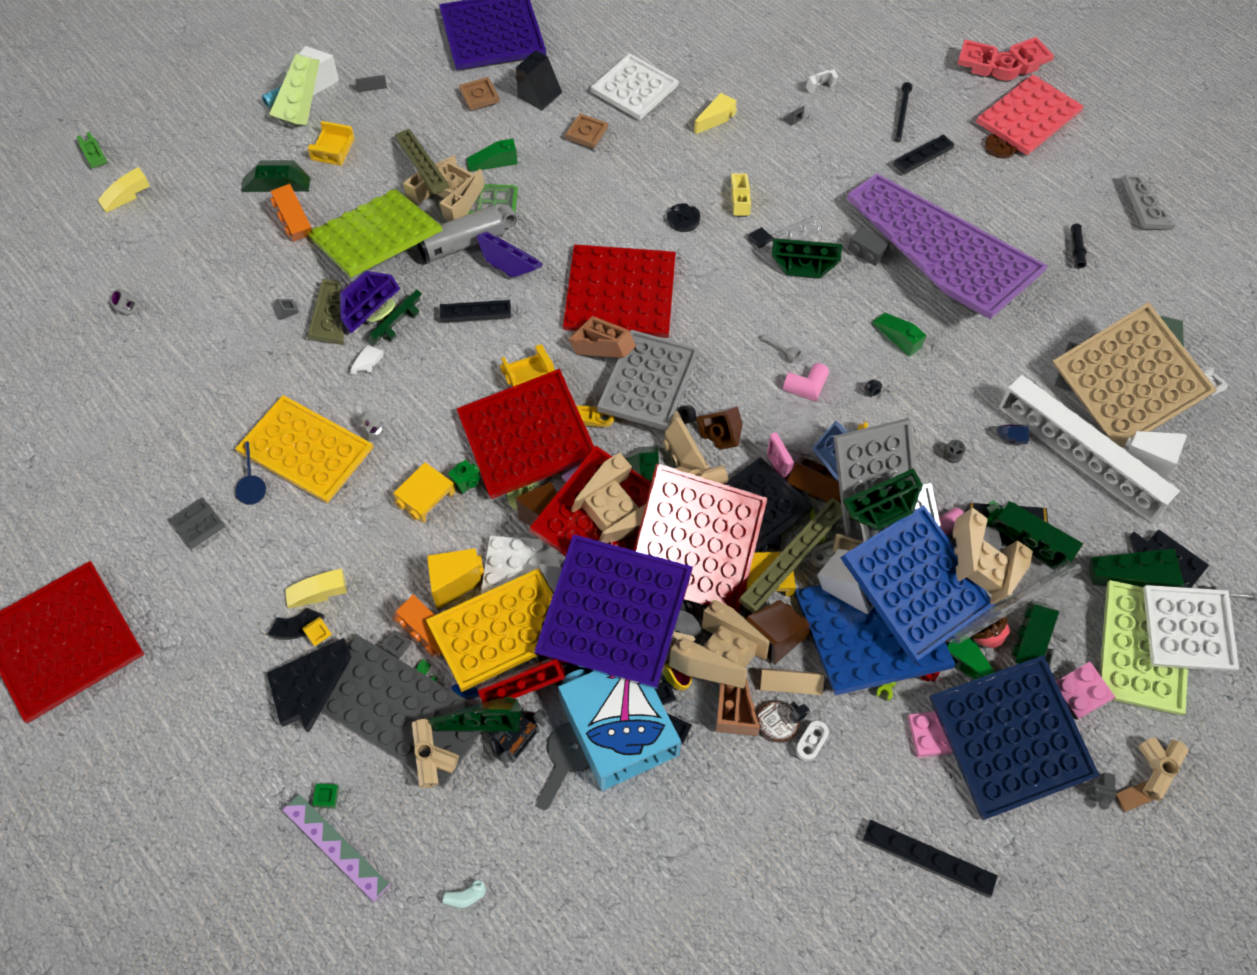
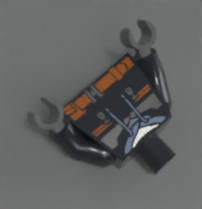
(509, 745)

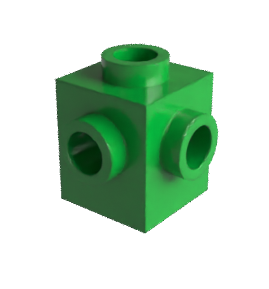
(464, 476)

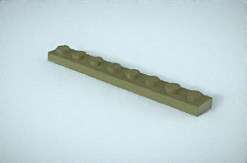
(422, 161)
(792, 556)

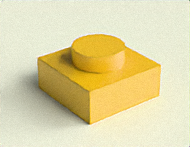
(317, 631)

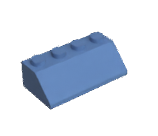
(826, 448)

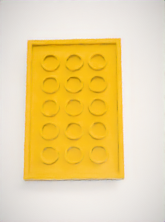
(305, 448)
(493, 629)

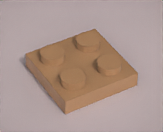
(479, 93)
(586, 131)

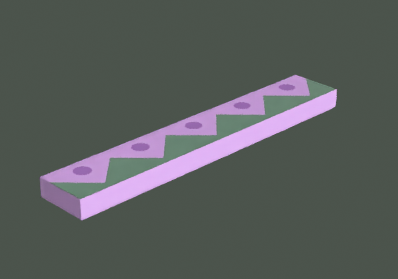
(336, 848)

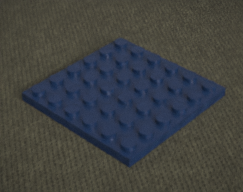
(1013, 737)

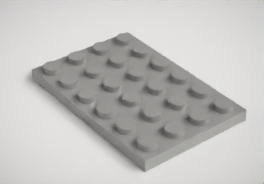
(649, 381)
(870, 458)

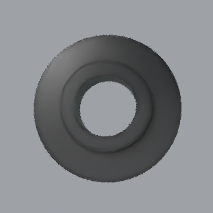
(873, 387)

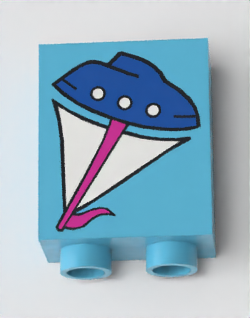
(617, 725)

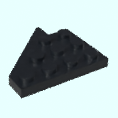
(1190, 565)
(306, 683)

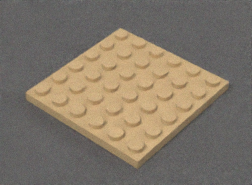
(1134, 375)

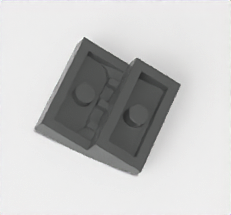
(197, 523)

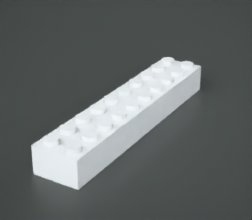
(1088, 449)

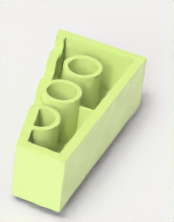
(297, 91)

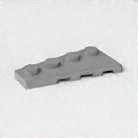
(1145, 204)

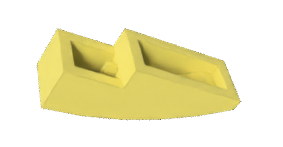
(123, 190)
(740, 194)
(316, 589)

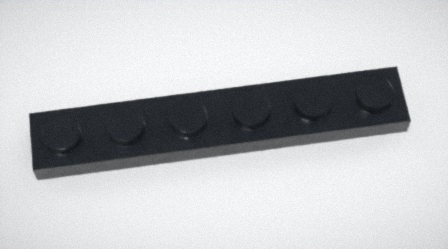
(930, 858)

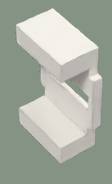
(829, 76)

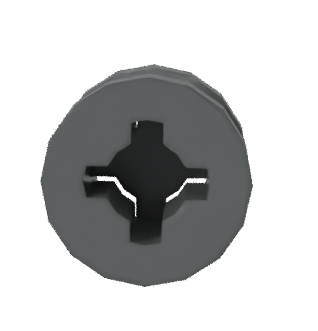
(954, 451)

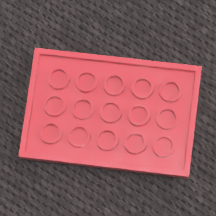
(1029, 114)

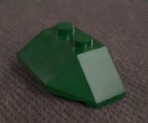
(274, 174)
(806, 257)
(644, 461)
(886, 501)

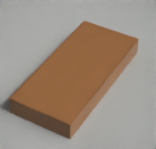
(1132, 797)

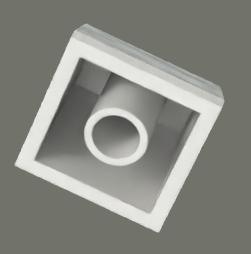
(327, 71)
(1156, 450)
(840, 583)

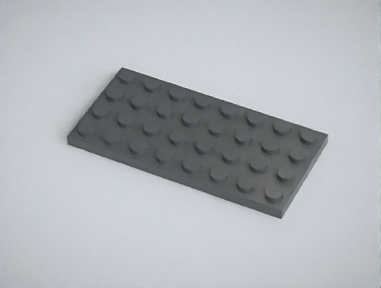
(384, 696)

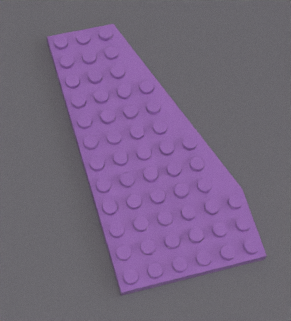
(948, 250)

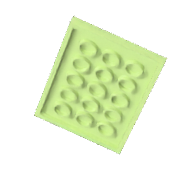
(1126, 656)

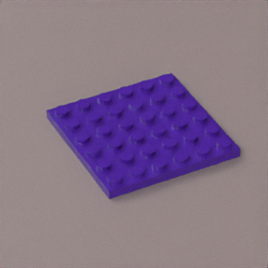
(490, 31)
(614, 611)

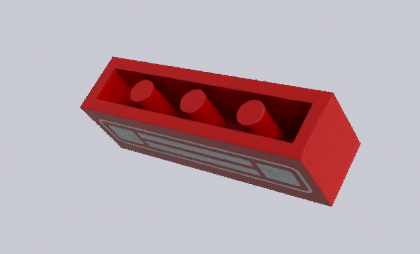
(523, 680)

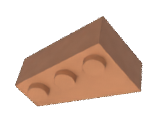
(602, 339)
(736, 711)

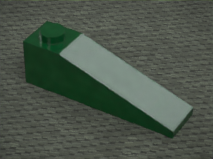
(490, 716)

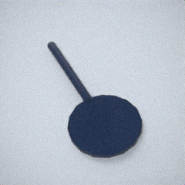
(250, 488)

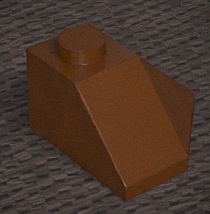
(721, 427)

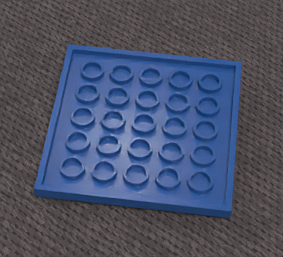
(914, 583)
(859, 646)

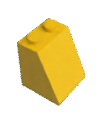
(454, 574)

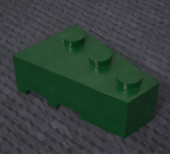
(1035, 631)

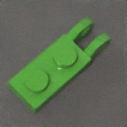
(92, 151)

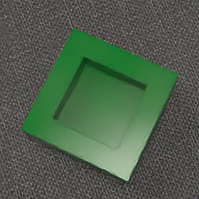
(325, 796)

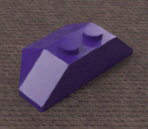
(506, 256)
(364, 297)

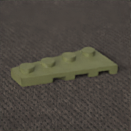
(326, 319)

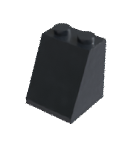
(537, 81)

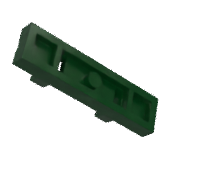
(384, 329)

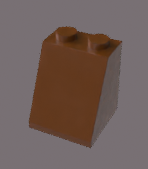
(533, 503)
(781, 627)

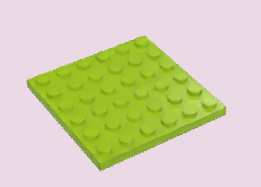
(374, 232)

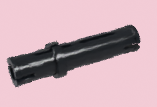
(1079, 250)

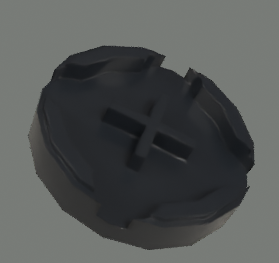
(683, 217)

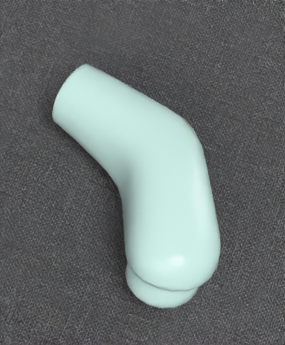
(467, 897)

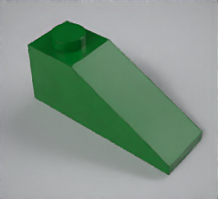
(496, 155)
(901, 332)
(970, 659)

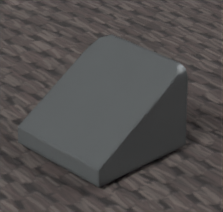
(795, 116)
(284, 308)

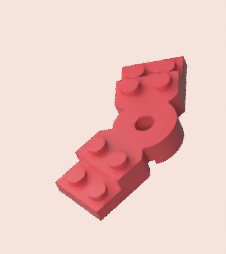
(1022, 58)

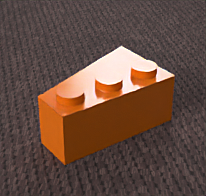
(290, 212)
(412, 619)

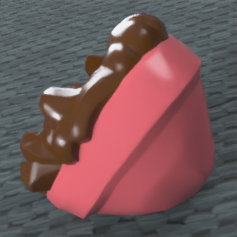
(993, 635)

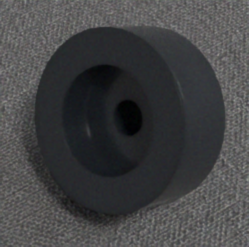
(687, 414)
(798, 712)

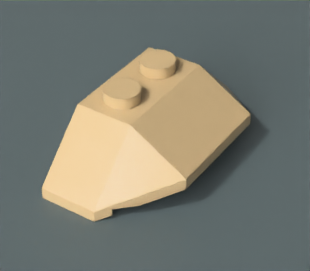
(682, 446)

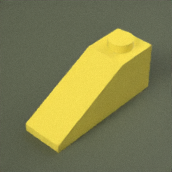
(716, 113)

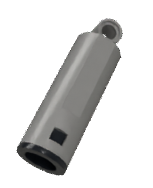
(463, 231)

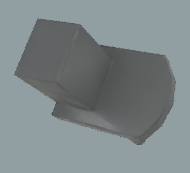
(1104, 792)

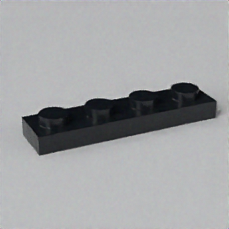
(923, 154)
(475, 311)

